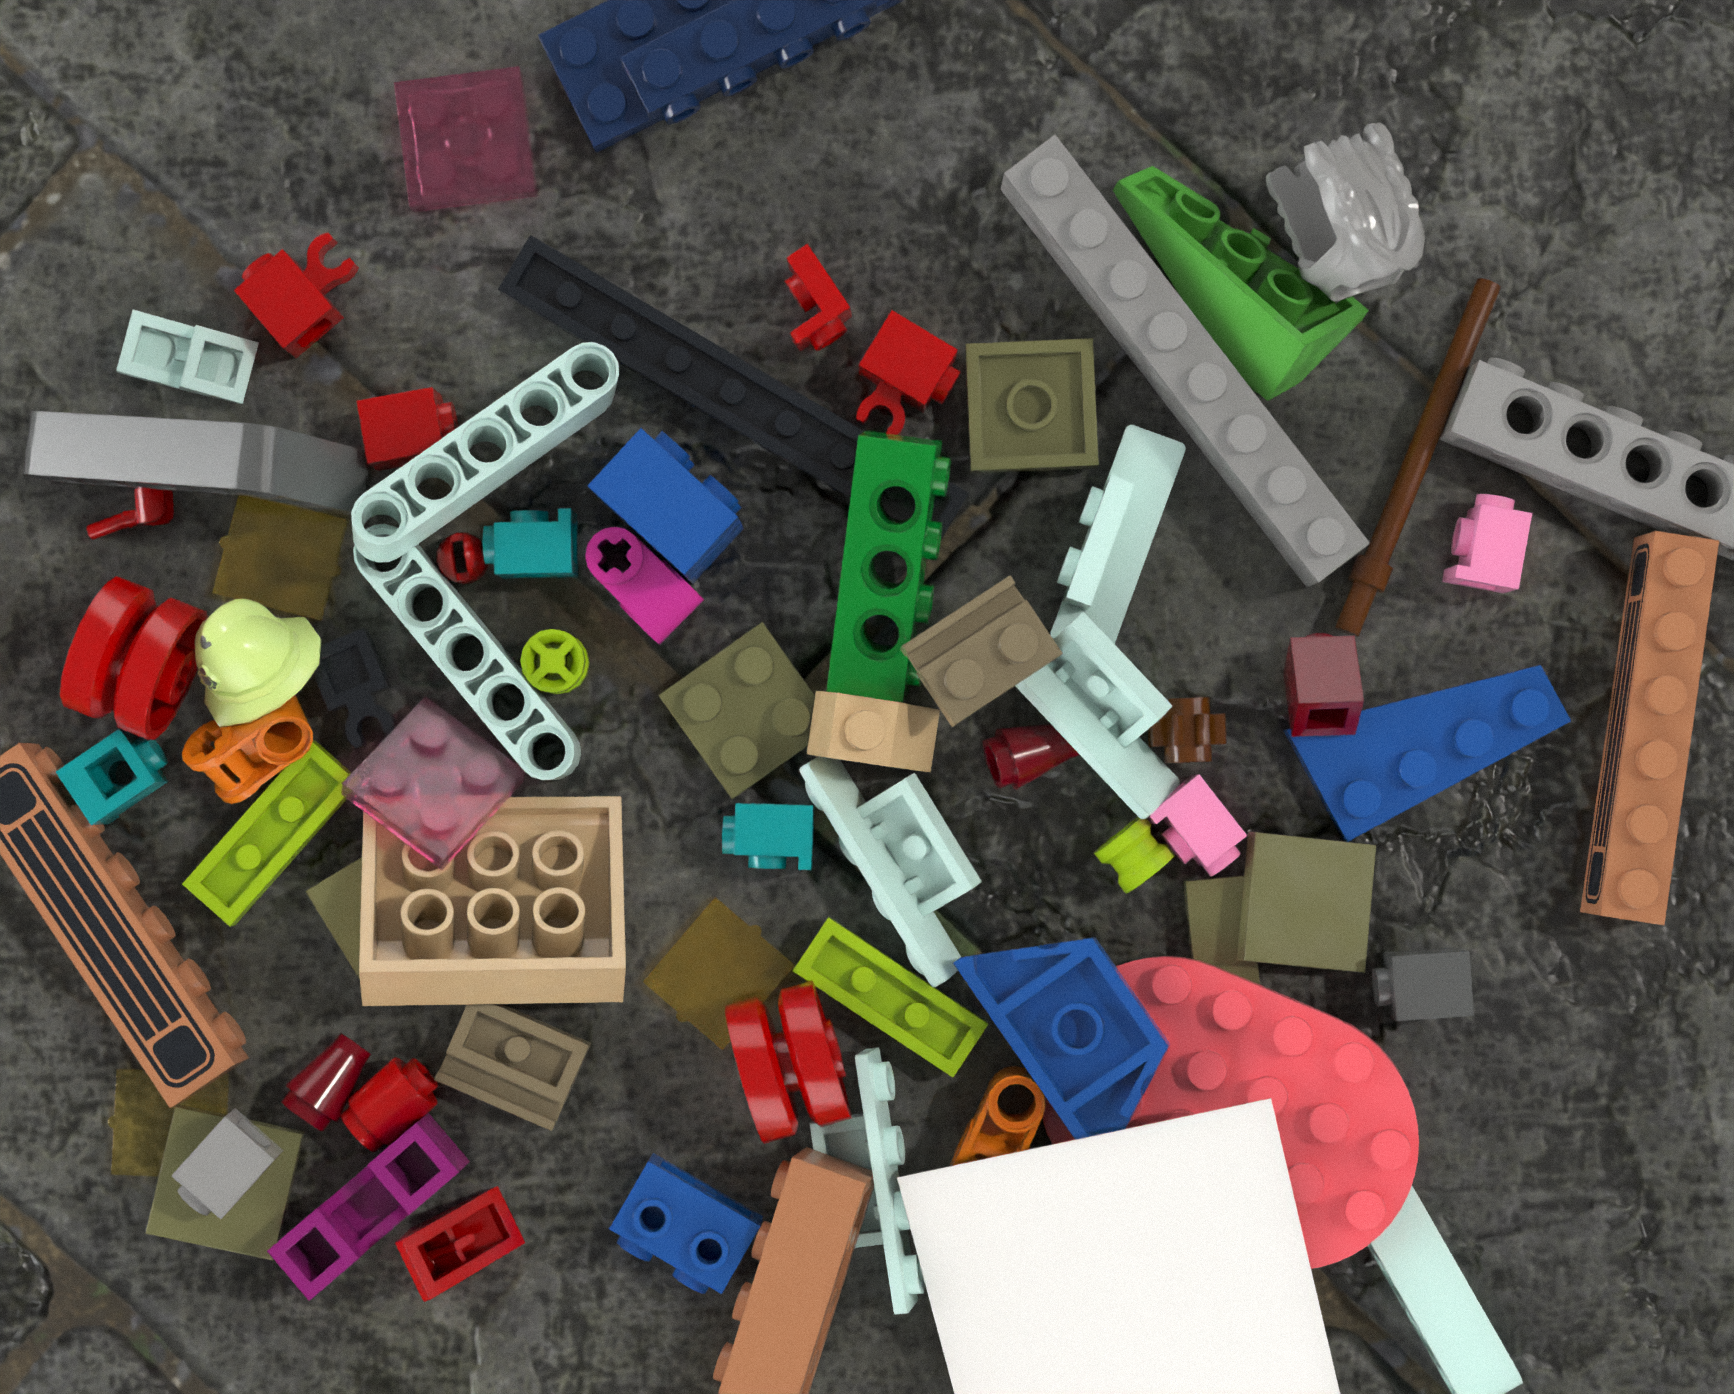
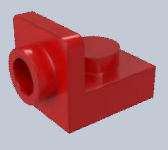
(811, 289)

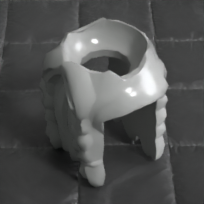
(1350, 214)

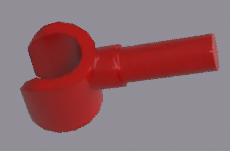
(152, 508)

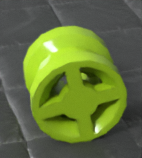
(546, 654)
(1134, 854)

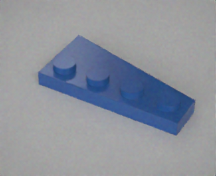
(1425, 746)

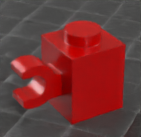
(292, 299)
(906, 367)

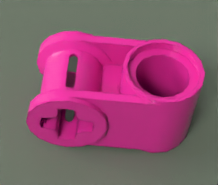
(646, 591)

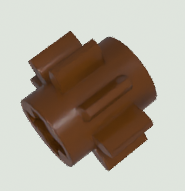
(1188, 731)

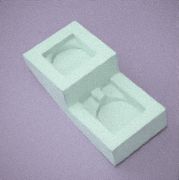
(187, 357)

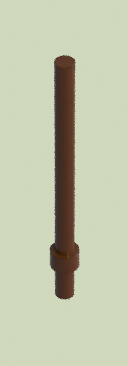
(1372, 570)

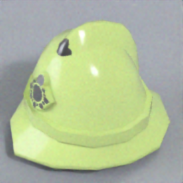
(253, 660)

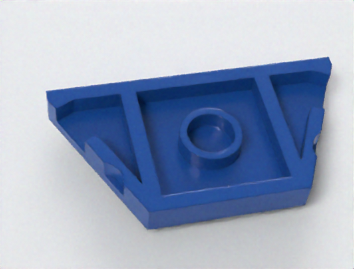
(1072, 1028)

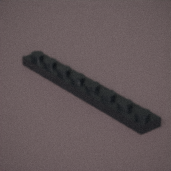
(701, 373)

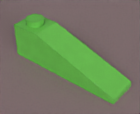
(1240, 292)

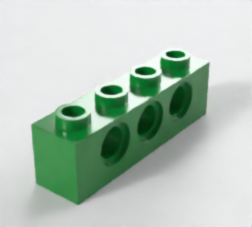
(856, 661)

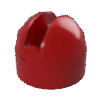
(473, 557)

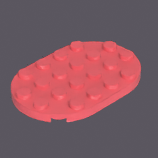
(1332, 1090)

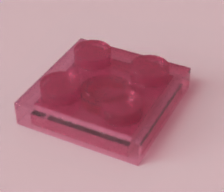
(465, 139)
(433, 783)

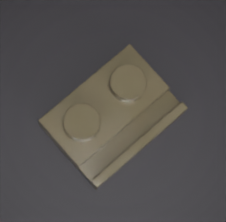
(981, 651)
(513, 1062)

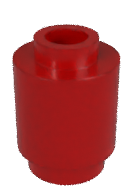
(390, 1103)

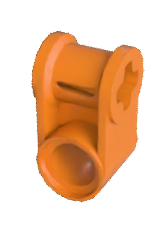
(249, 750)
(995, 1131)

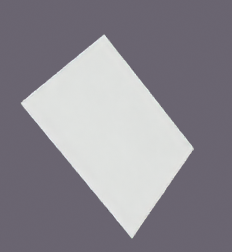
(1125, 1264)

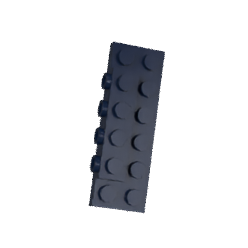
(659, 58)

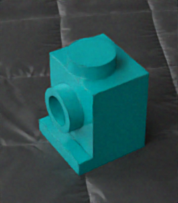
(533, 546)
(93, 779)
(770, 834)

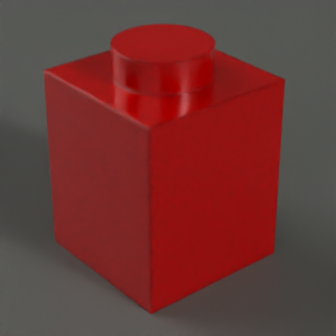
(403, 425)

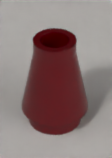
(1025, 753)
(326, 1083)

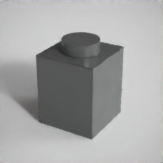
(1424, 984)

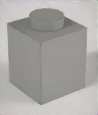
(225, 1165)

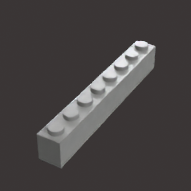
(1182, 362)

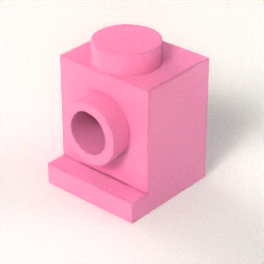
(1489, 545)
(1199, 826)

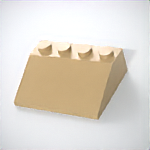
(509, 920)

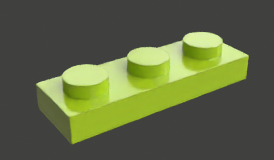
(269, 835)
(890, 997)

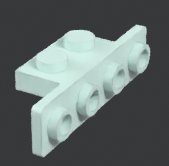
(1119, 532)
(1101, 710)
(902, 855)
(878, 1146)

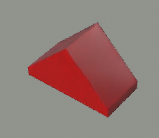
(459, 1242)

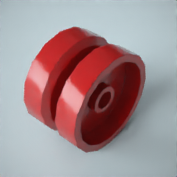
(132, 658)
(782, 1063)

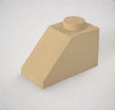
(873, 731)

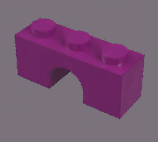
(368, 1206)

